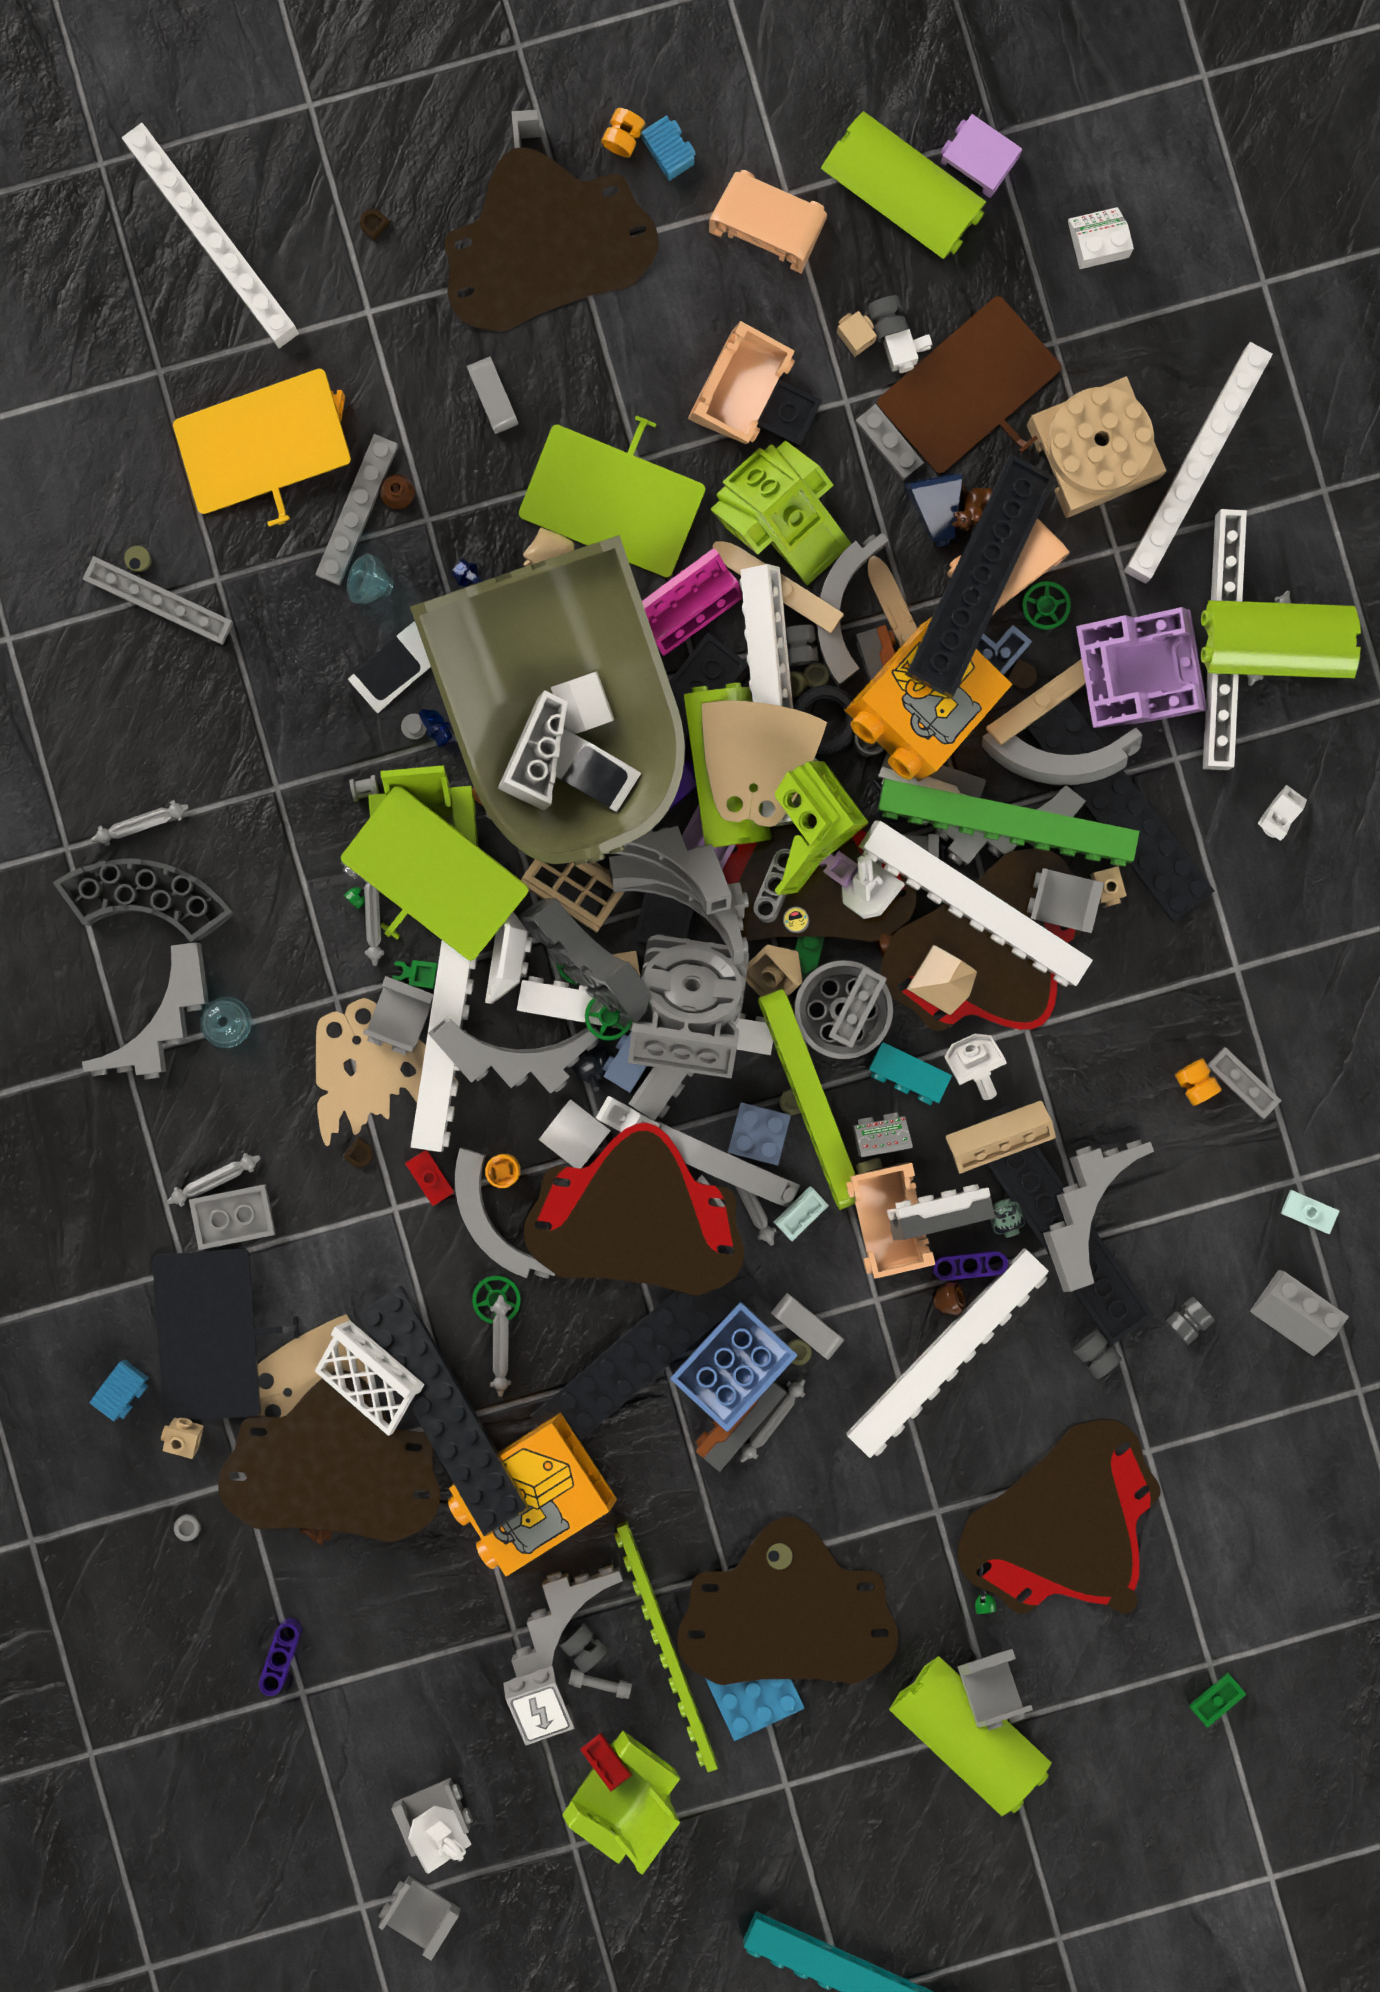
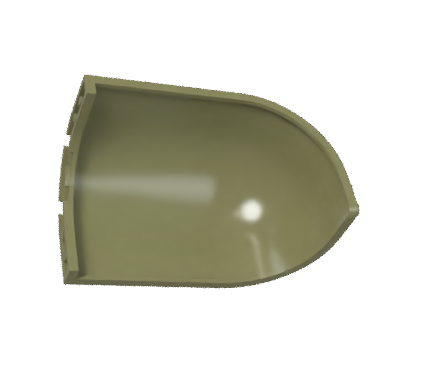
(536, 629)

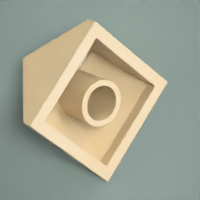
(774, 970)
(943, 980)

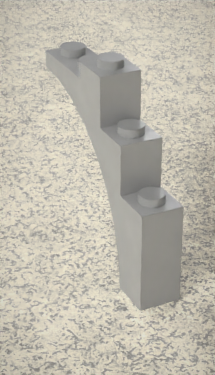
(965, 846)
(695, 867)
(639, 875)
(145, 1052)
(513, 1065)
(1069, 1242)
(564, 1601)

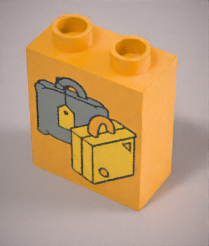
(917, 722)
(559, 1487)

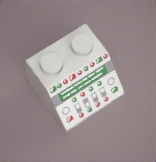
(1100, 237)

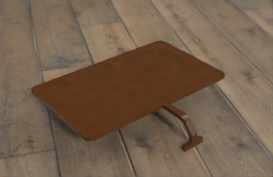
(970, 386)

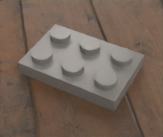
(232, 1217)

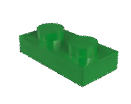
(809, 953)
(1217, 1700)

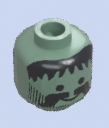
(1007, 1218)

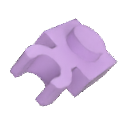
(840, 868)

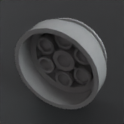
(811, 1028)

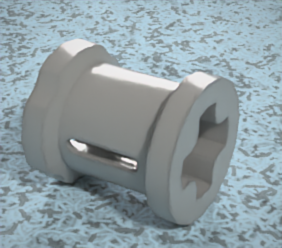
(364, 787)

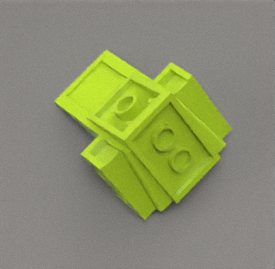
(778, 503)
(433, 789)
(835, 814)
(632, 1817)

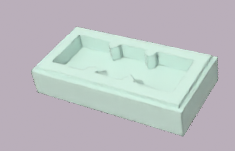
(1309, 1212)
(801, 1213)

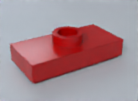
(430, 1177)
(606, 1762)

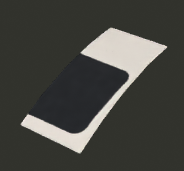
(392, 669)
(594, 771)

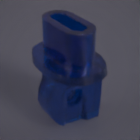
(466, 573)
(436, 726)

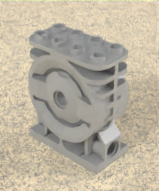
(682, 1020)

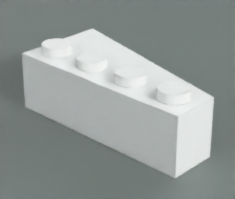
(534, 760)

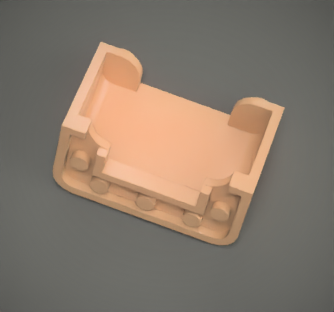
(768, 219)
(741, 383)
(1037, 557)
(873, 1196)

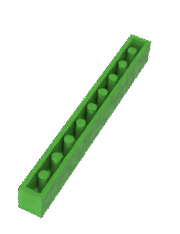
(1008, 821)

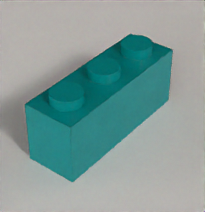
(909, 1073)

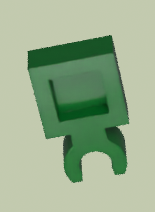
(421, 974)

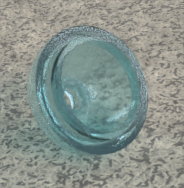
(368, 580)
(238, 1023)

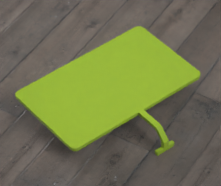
(604, 492)
(433, 874)

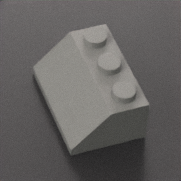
(657, 1090)
(1298, 1313)

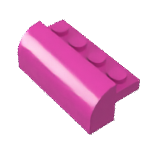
(691, 601)

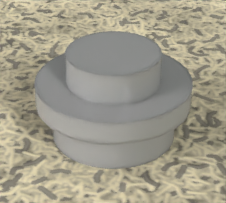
(413, 726)

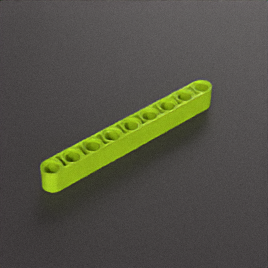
(808, 1094)

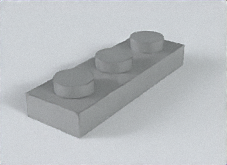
(889, 442)
(857, 1007)
(1243, 1083)

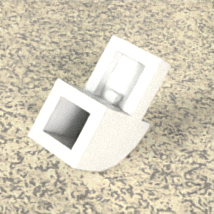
(1282, 813)
(620, 1115)

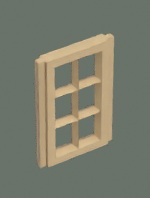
(574, 910)

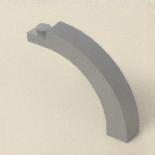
(832, 646)
(1062, 769)
(732, 1168)
(472, 1209)

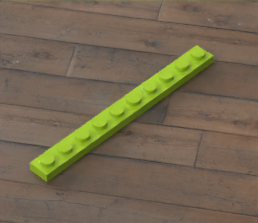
(669, 1656)

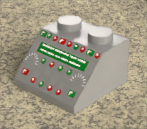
(882, 1135)

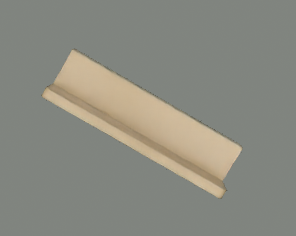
(1001, 1136)

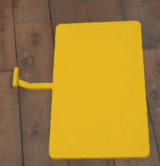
(262, 442)

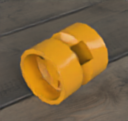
(622, 134)
(1198, 1082)
(503, 1170)

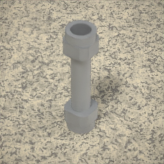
(621, 1689)

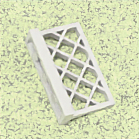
(376, 1362)

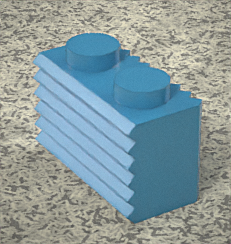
(668, 147)
(119, 1390)

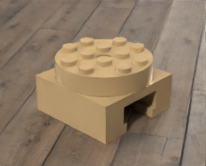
(1093, 472)

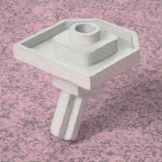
(870, 889)
(974, 1060)
(437, 1838)

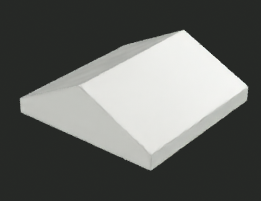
(586, 703)
(574, 1134)

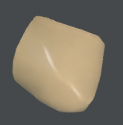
(547, 545)

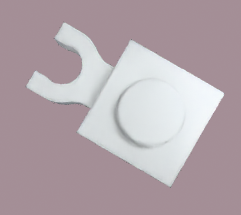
(903, 350)

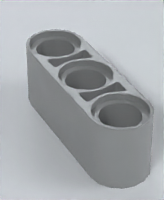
(492, 395)
(767, 896)
(807, 1326)

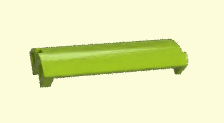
(904, 185)
(1281, 639)
(715, 828)
(992, 1762)

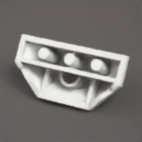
(508, 958)

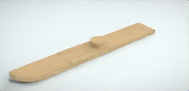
(793, 594)
(891, 600)
(1038, 704)

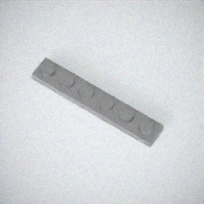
(357, 509)
(158, 600)

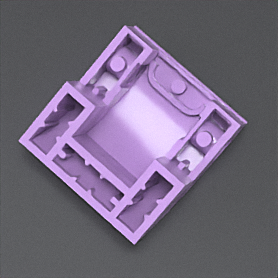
(1141, 668)

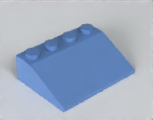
(733, 1366)

